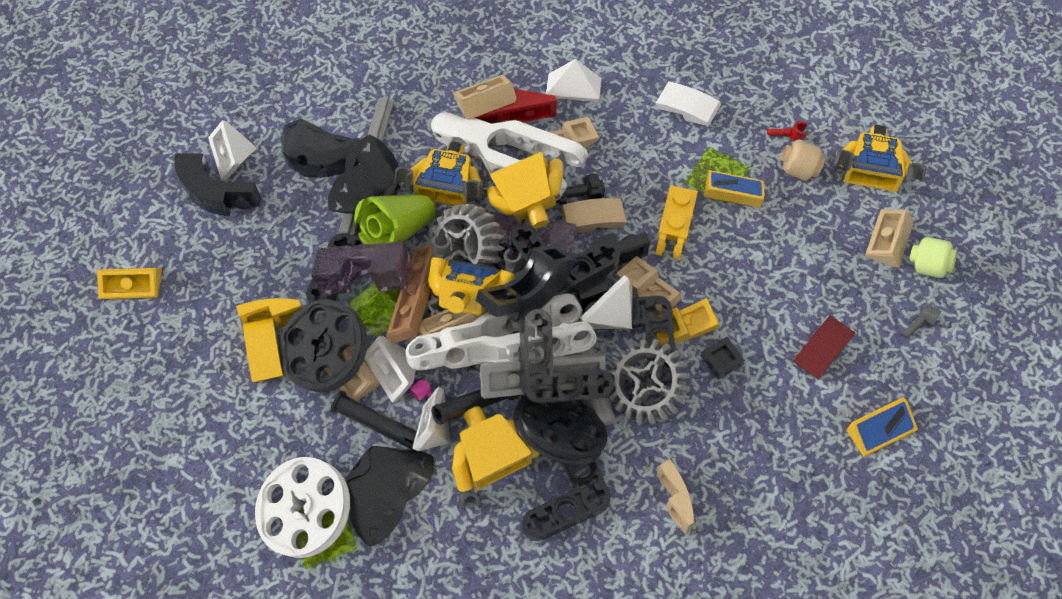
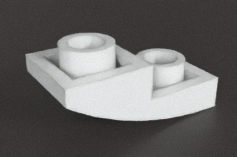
(689, 102)

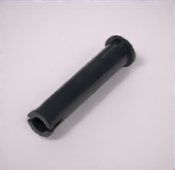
(458, 406)
(374, 420)

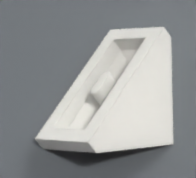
(574, 82)
(229, 149)
(613, 308)
(390, 367)
(429, 432)

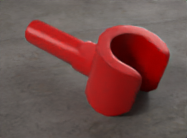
(794, 133)

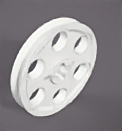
(287, 508)

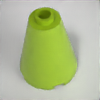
(392, 217)

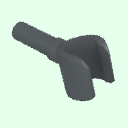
(928, 315)

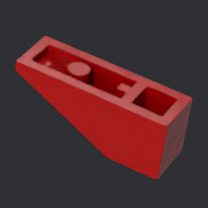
(527, 108)

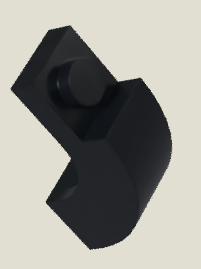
(211, 194)
(629, 248)
(533, 287)

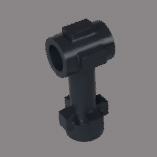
(591, 186)

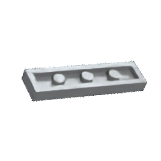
(504, 378)

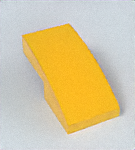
(278, 308)
(691, 322)
(262, 350)

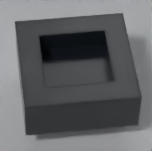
(722, 358)

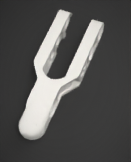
(476, 135)
(489, 339)

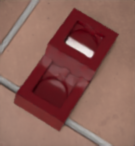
(824, 347)

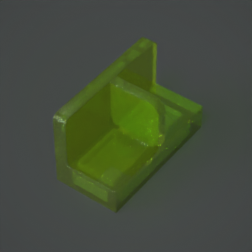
(375, 308)

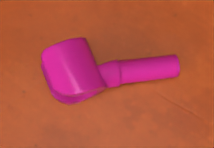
(421, 390)

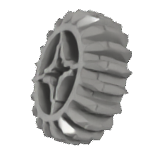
(477, 242)
(655, 368)

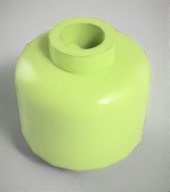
(933, 257)

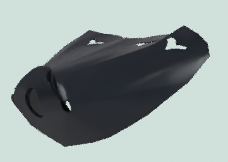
(318, 148)
(370, 178)
(381, 484)

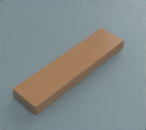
(413, 300)

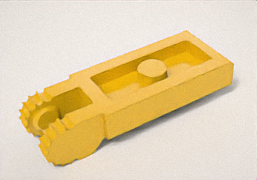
(676, 219)

